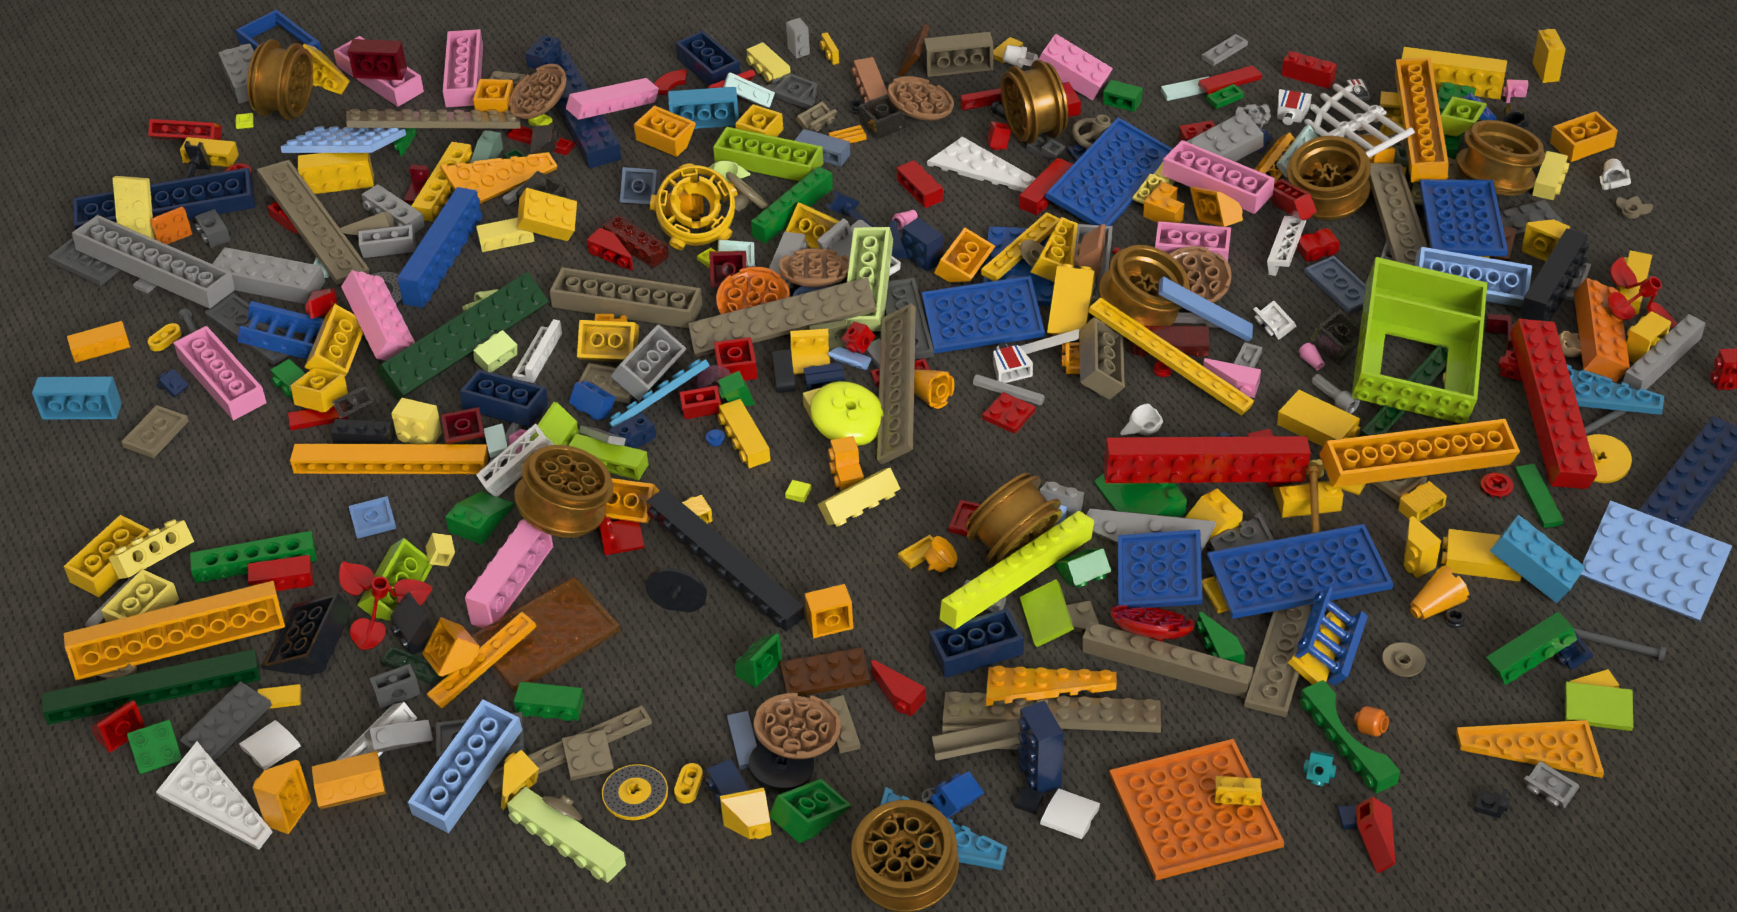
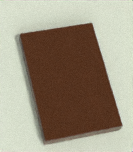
(913, 50)

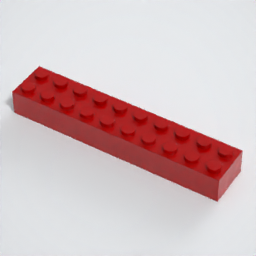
(1553, 404)
(1206, 459)

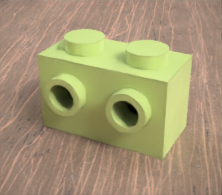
(495, 351)

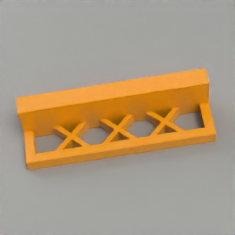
(1279, 147)

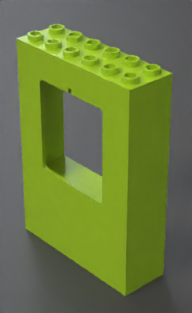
(1430, 310)

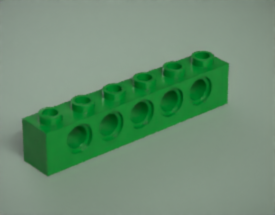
(234, 559)

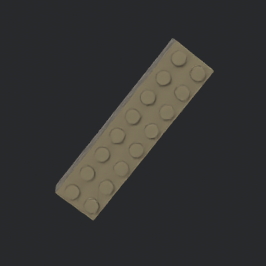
(626, 296)

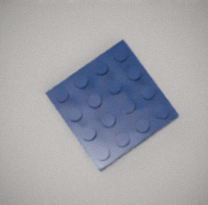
(1160, 569)

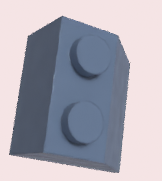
(639, 185)

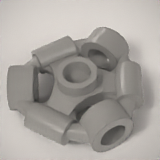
(1259, 114)

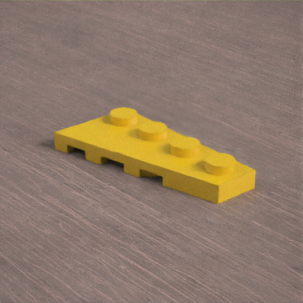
(1309, 666)

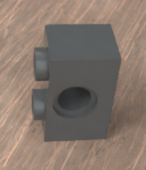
(211, 228)
(394, 686)

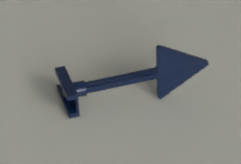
(846, 205)

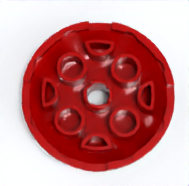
(1151, 622)

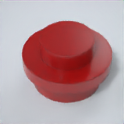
(1162, 370)

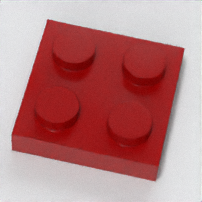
(1009, 412)

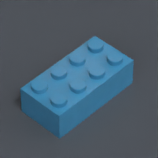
(706, 106)
(77, 397)
(1537, 559)

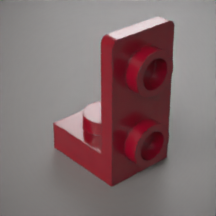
(419, 177)
(1500, 324)

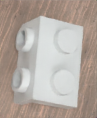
(1275, 320)

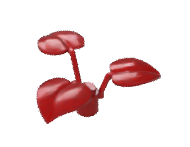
(1624, 276)
(355, 579)

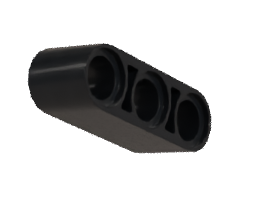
(783, 370)

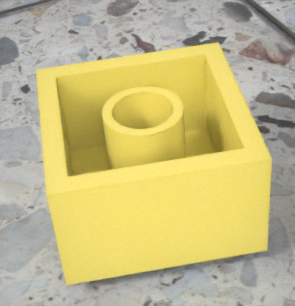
(416, 422)

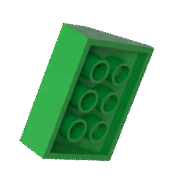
(1144, 498)

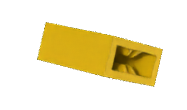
(1548, 55)

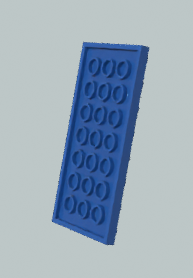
(1109, 174)
(1295, 568)

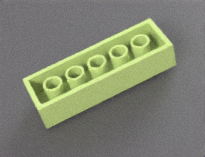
(872, 259)

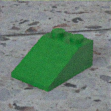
(477, 516)
(808, 809)

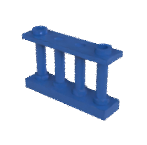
(284, 319)
(1349, 638)

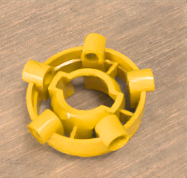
(723, 190)

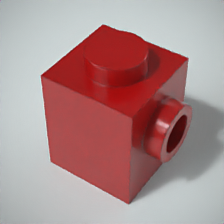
(998, 135)

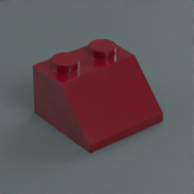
(725, 264)
(462, 425)

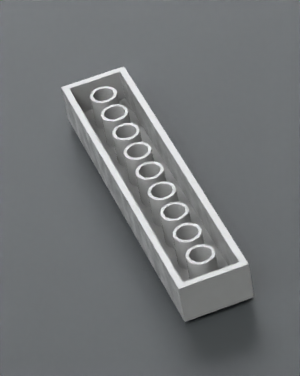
(153, 261)

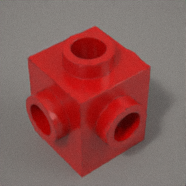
(858, 337)
(1509, 366)

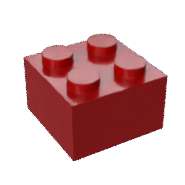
(737, 356)

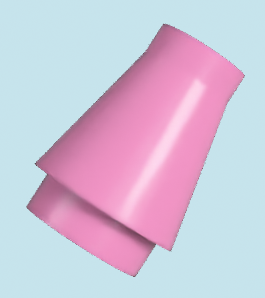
(905, 218)
(1311, 355)

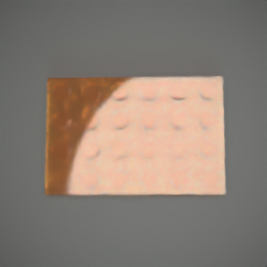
(566, 624)

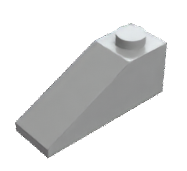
(398, 735)

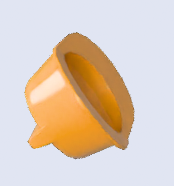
(940, 555)

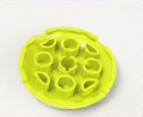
(845, 411)

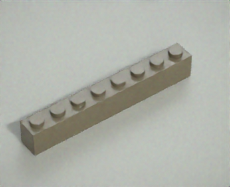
(1167, 659)

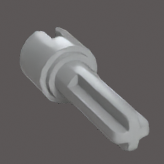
(1192, 318)
(1342, 398)

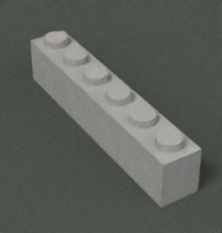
(1665, 353)

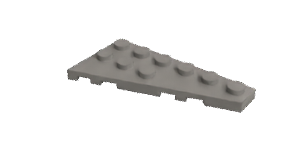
(1114, 523)

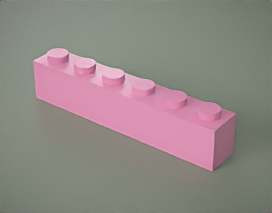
(612, 98)

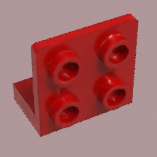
(620, 536)

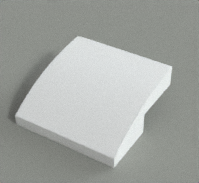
(269, 745)
(1070, 813)

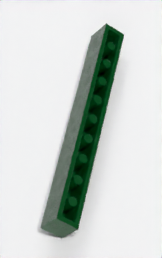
(151, 686)

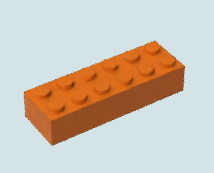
(1600, 331)

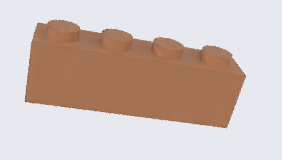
(868, 79)

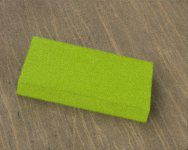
(1046, 613)
(1599, 705)

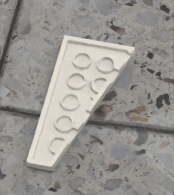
(980, 164)
(208, 794)

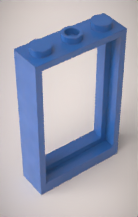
(269, 21)

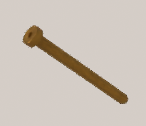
(1313, 471)

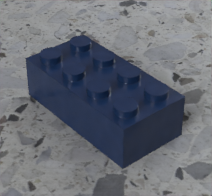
(706, 58)
(504, 397)
(976, 643)
(1040, 748)

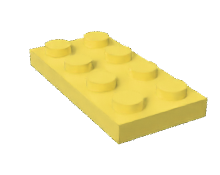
(133, 204)

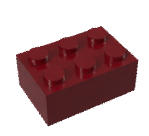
(377, 59)

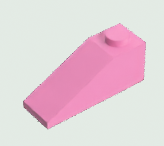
(1241, 377)

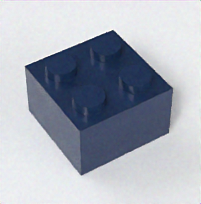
(922, 244)

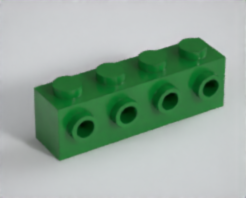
(1531, 648)

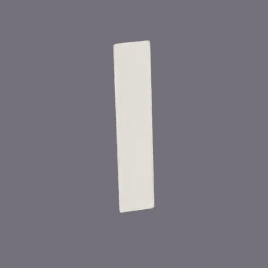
(1050, 342)

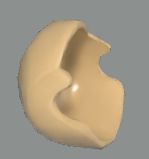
(1570, 344)

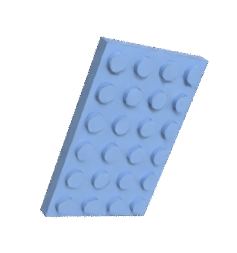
(342, 140)
(1655, 560)

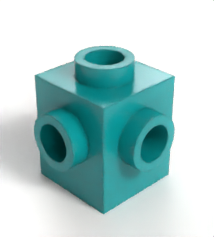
(1323, 760)

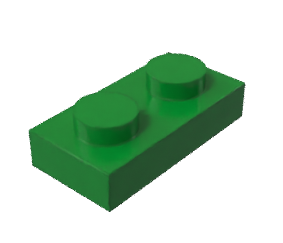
(1225, 96)

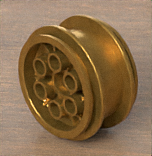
(280, 79)
(1034, 101)
(1501, 154)
(1325, 165)
(1134, 284)
(563, 491)
(1013, 517)
(902, 823)

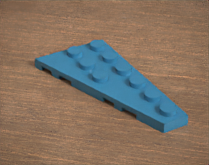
(663, 389)
(1600, 392)
(971, 847)

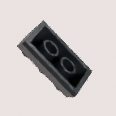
(362, 432)

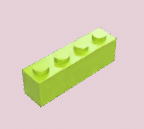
(617, 458)

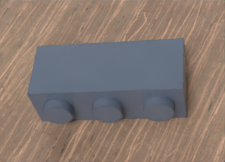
(834, 149)

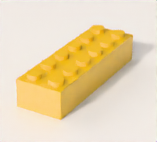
(1473, 71)

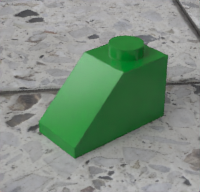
(734, 388)

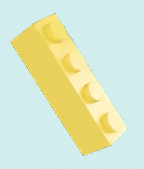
(859, 496)

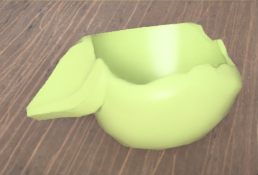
(723, 167)

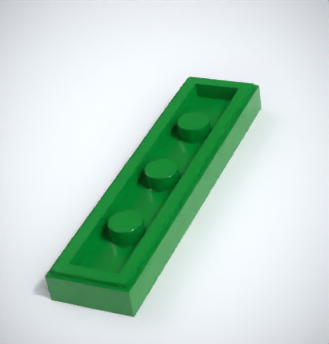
(1538, 496)

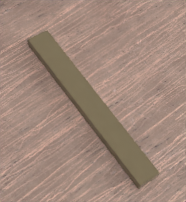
(554, 754)

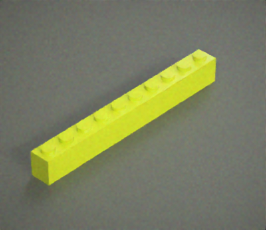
(1016, 570)

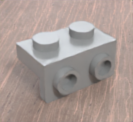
(1551, 784)

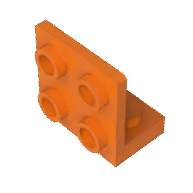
(171, 226)

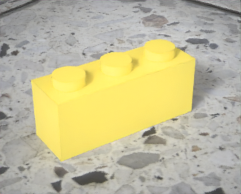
(766, 62)
(1551, 175)
(502, 235)

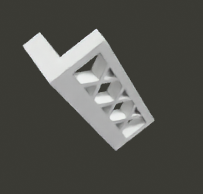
(1282, 240)
(540, 355)
(505, 476)
(394, 714)

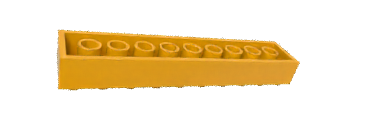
(1421, 111)
(1418, 452)
(173, 630)

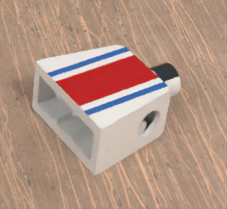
(1292, 106)
(1011, 363)

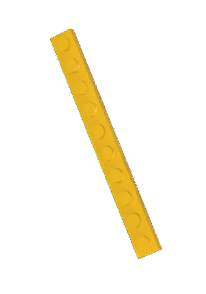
(1171, 356)

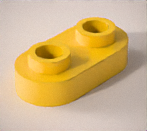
(164, 337)
(689, 785)

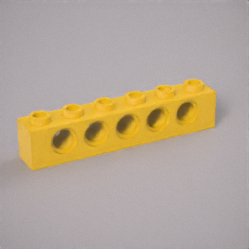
(437, 188)

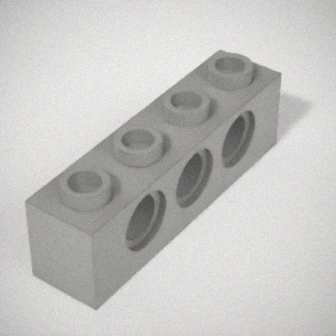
(380, 200)

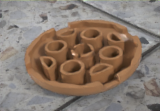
(538, 92)
(920, 98)
(814, 267)
(1207, 268)
(796, 726)

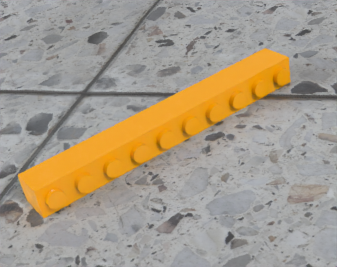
(389, 458)

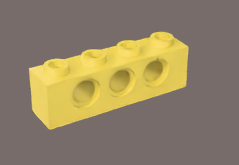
(178, 536)

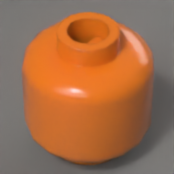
(1371, 721)

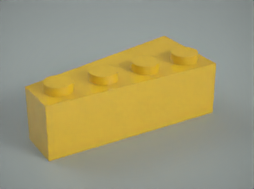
(1057, 250)

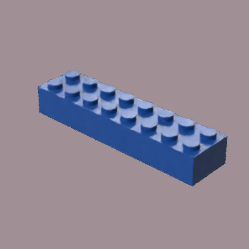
(439, 247)

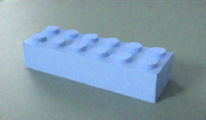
(1505, 280)
(465, 766)

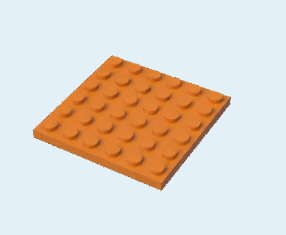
(1177, 815)

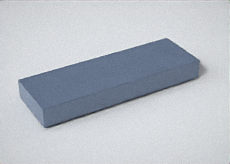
(742, 737)

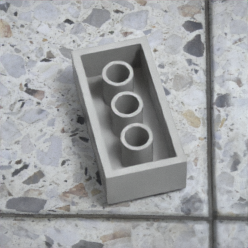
(236, 66)
(1231, 138)
(648, 362)

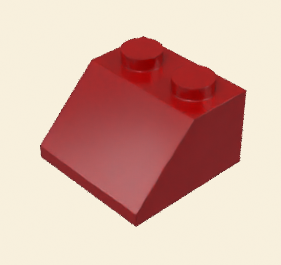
(113, 728)

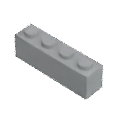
(789, 243)

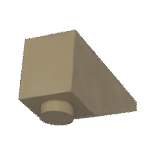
(378, 221)

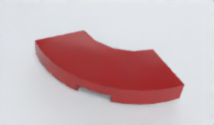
(670, 80)

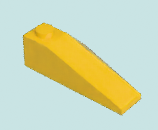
(326, 73)

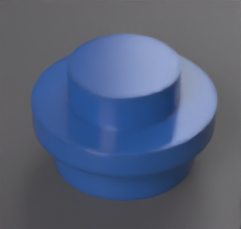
(715, 437)

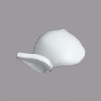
(1144, 421)

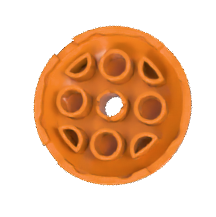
(750, 288)

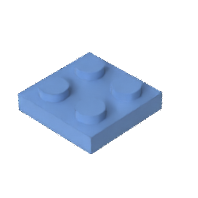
(372, 517)

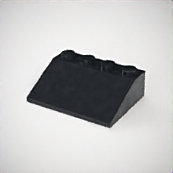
(309, 636)

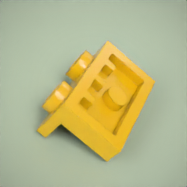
(1238, 790)

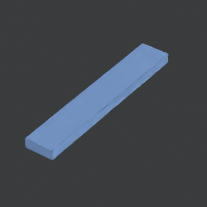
(1205, 309)

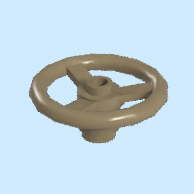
(1099, 126)
(745, 194)

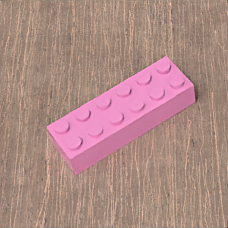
(462, 67)
(392, 90)
(1207, 170)
(377, 314)
(220, 373)
(507, 574)

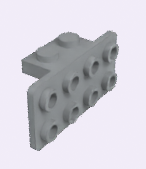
(840, 237)

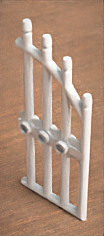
(1358, 121)

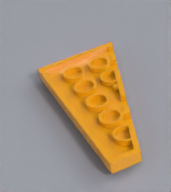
(497, 175)
(1044, 683)
(1557, 744)

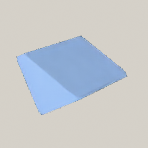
(853, 359)

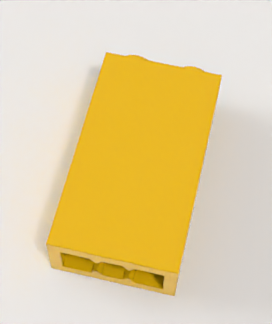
(1071, 299)
(1317, 419)
(1471, 555)

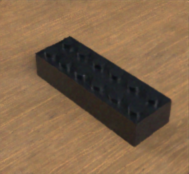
(1556, 277)

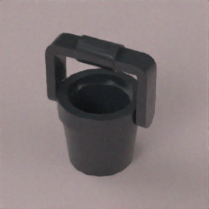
(1514, 115)

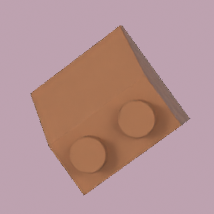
(1092, 250)

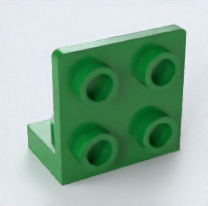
(154, 747)

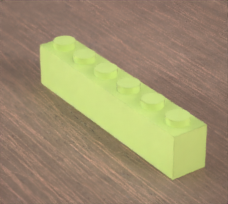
(566, 835)

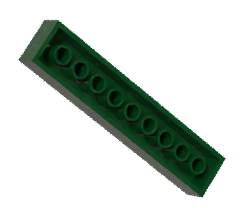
(461, 336)

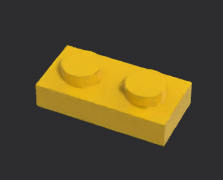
(830, 49)

